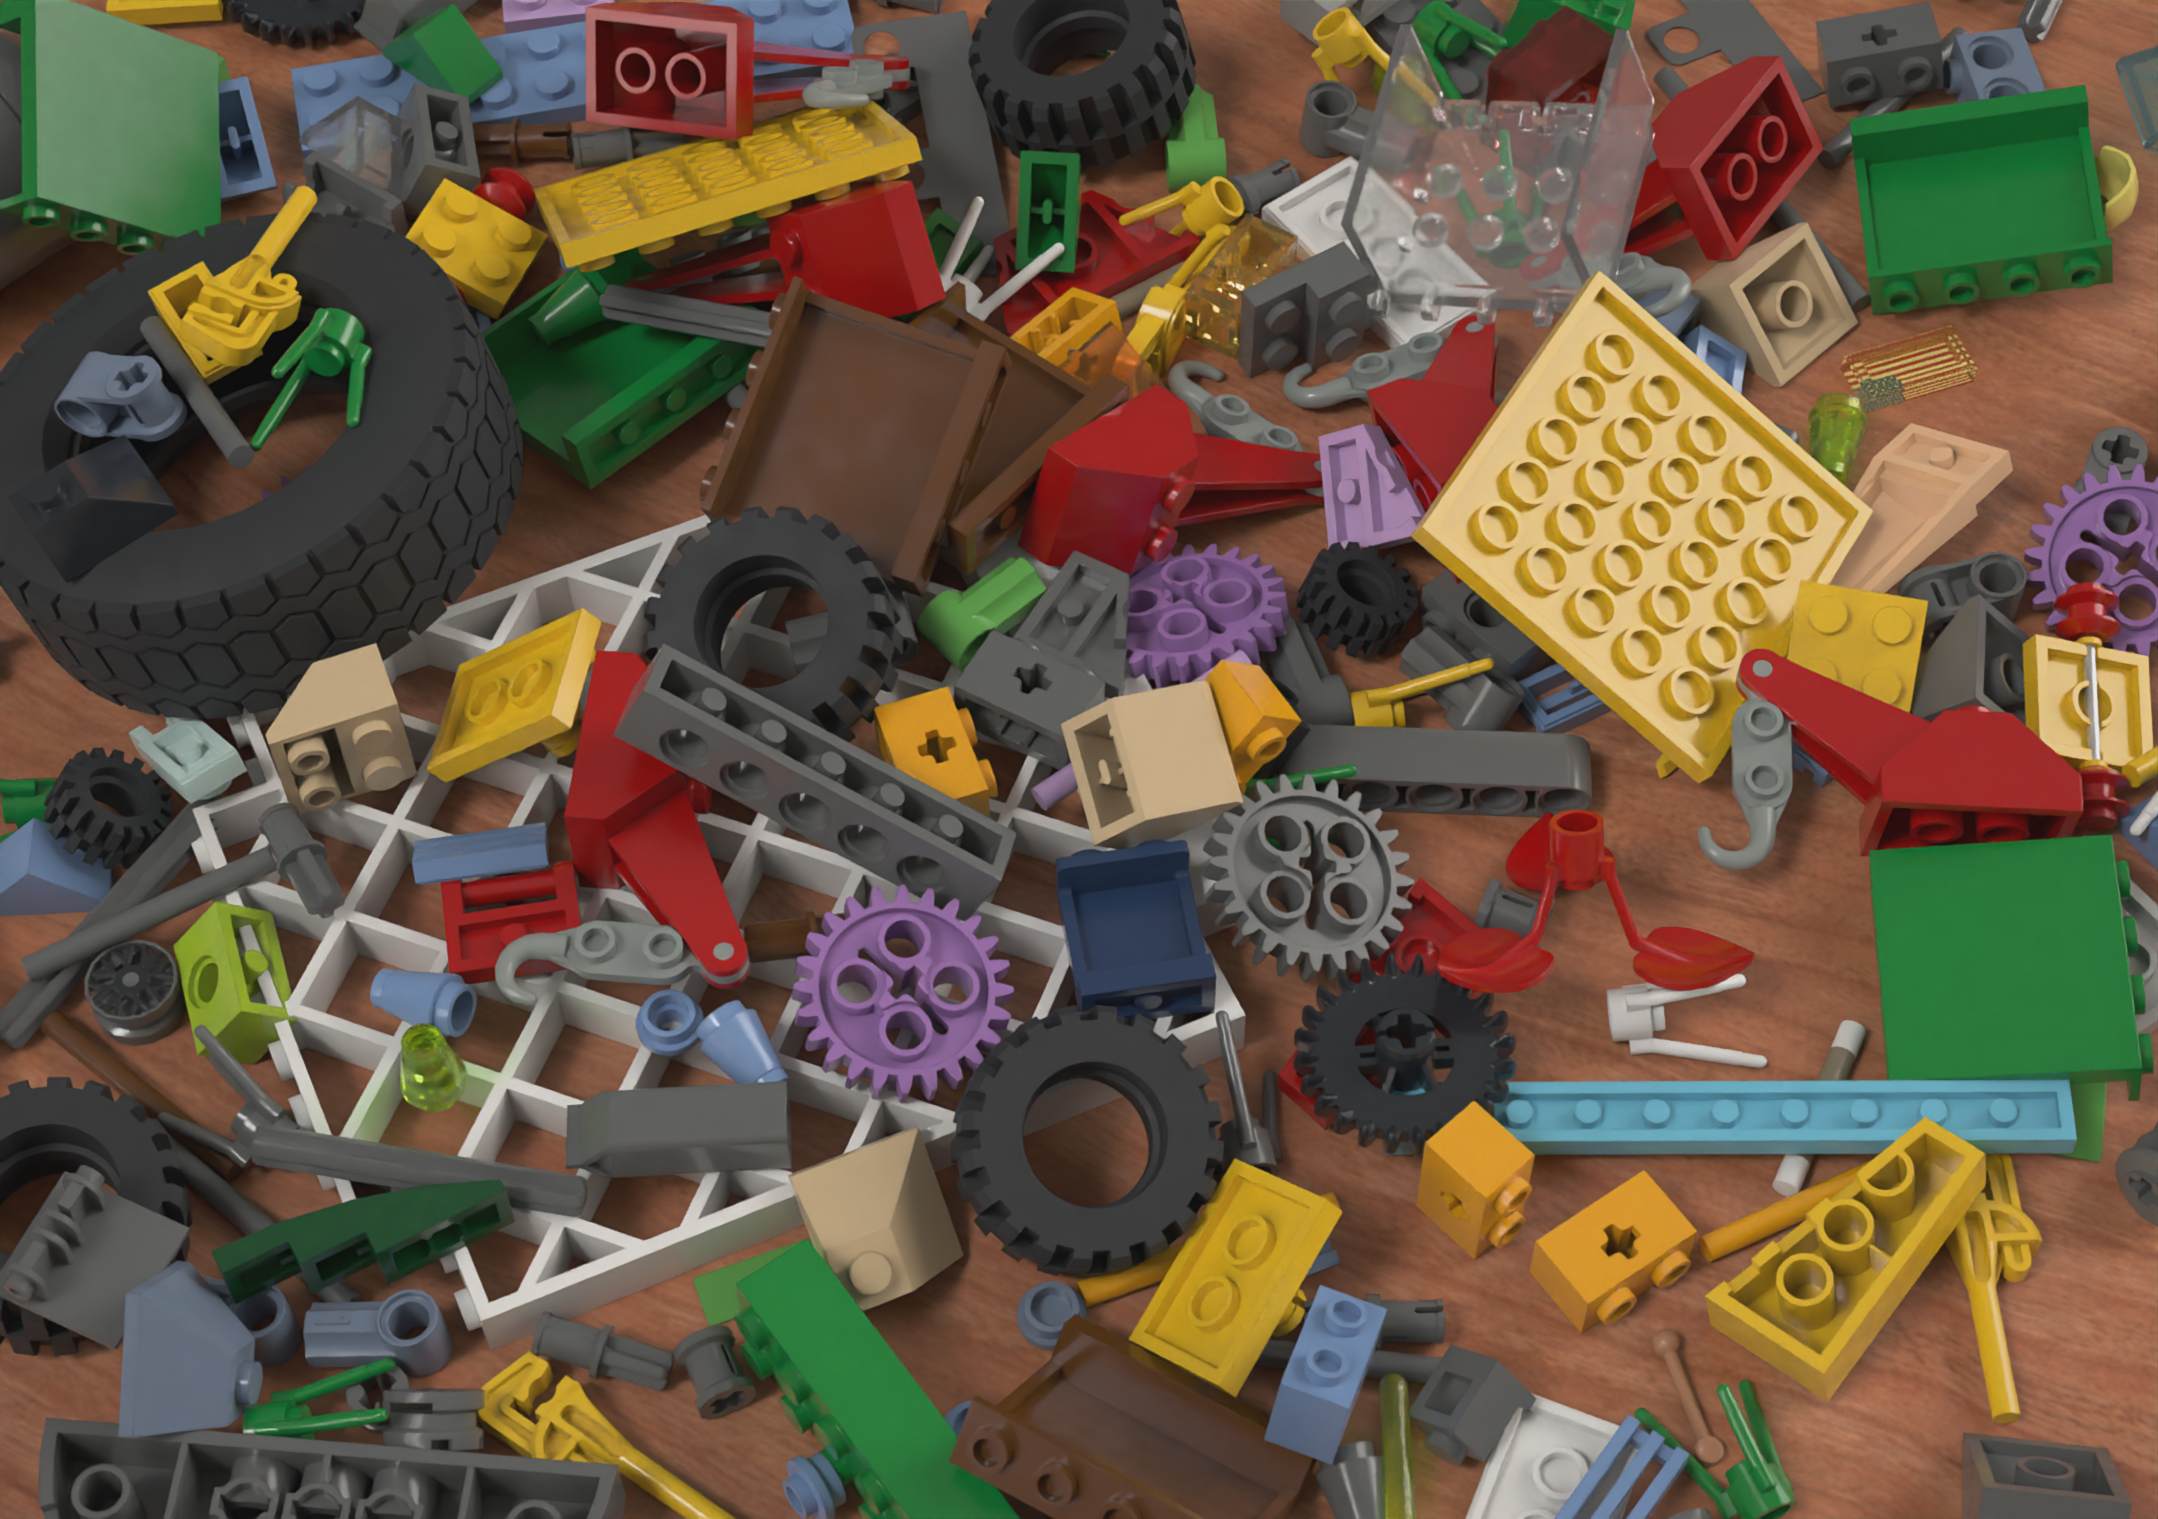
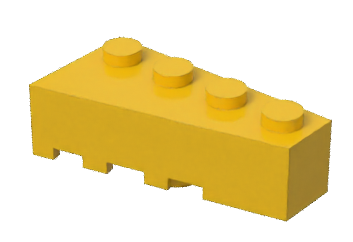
(1847, 1267)

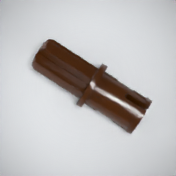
(523, 140)
(782, 938)

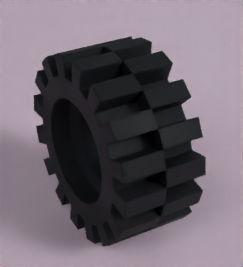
(1347, 621)
(96, 830)

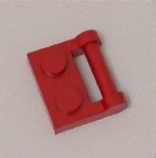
(480, 936)

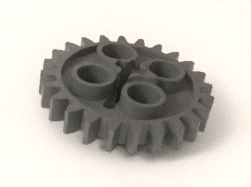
(1361, 883)

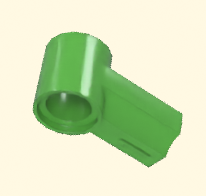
(1194, 145)
(997, 602)

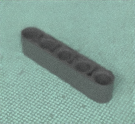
(1451, 769)

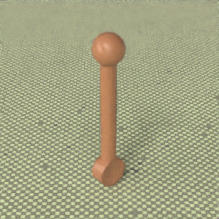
(1708, 1449)

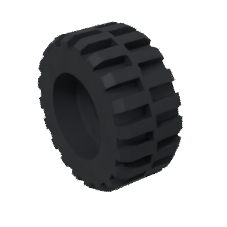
(1095, 112)
(785, 552)
(1158, 1086)
(70, 1127)

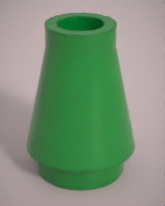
(570, 308)

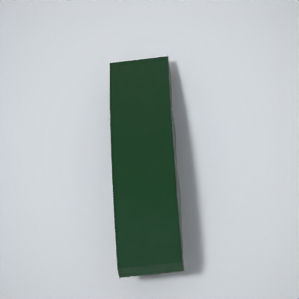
(391, 1229)

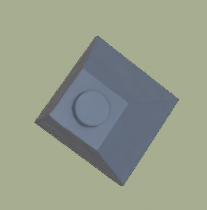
(183, 1357)

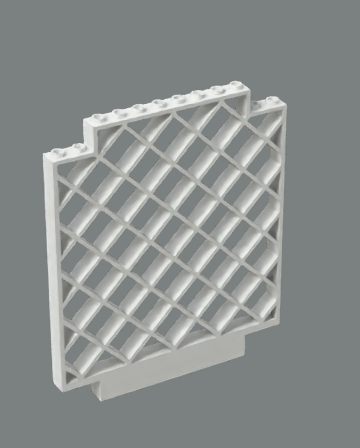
(616, 591)

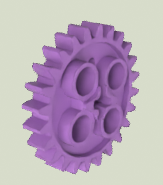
(2064, 545)
(1201, 611)
(858, 1030)

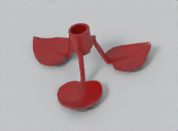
(1571, 854)

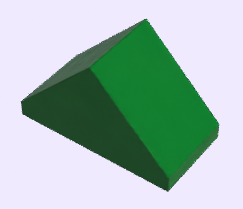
(445, 54)
(1048, 208)

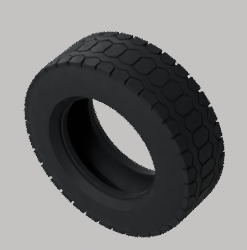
(325, 563)

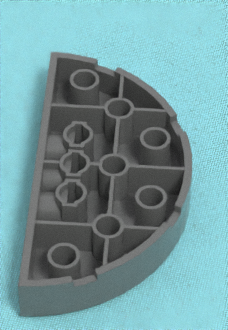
(225, 1475)

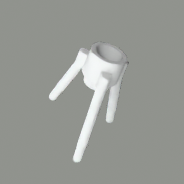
(973, 293)
(1639, 1011)

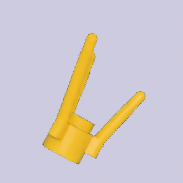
(1344, 43)
(1206, 212)
(1385, 706)

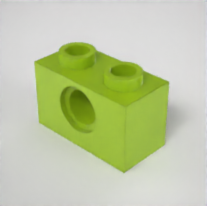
(221, 983)

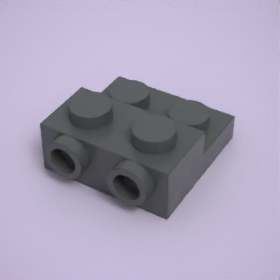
(1307, 311)

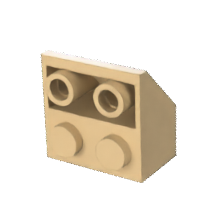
(340, 733)
(1151, 764)

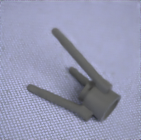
(258, 1110)
(1243, 1135)

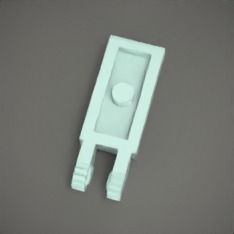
(189, 757)

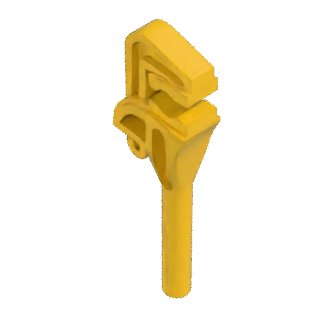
(244, 303)
(1162, 321)
(1987, 1242)
(577, 1431)

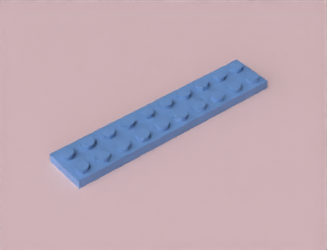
(548, 66)

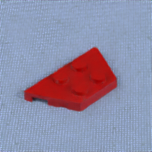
(1107, 259)

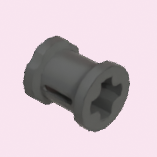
(1508, 910)
(715, 1372)

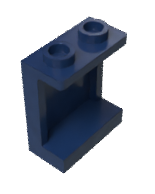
(1135, 931)

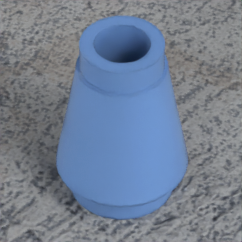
(426, 998)
(740, 1045)

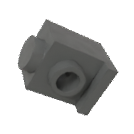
(1467, 1405)

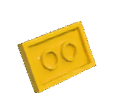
(517, 698)
(1237, 1277)

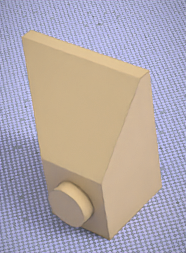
(1776, 303)
(878, 1217)

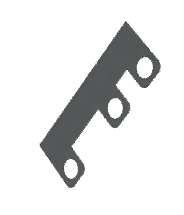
(1736, 31)
(960, 148)

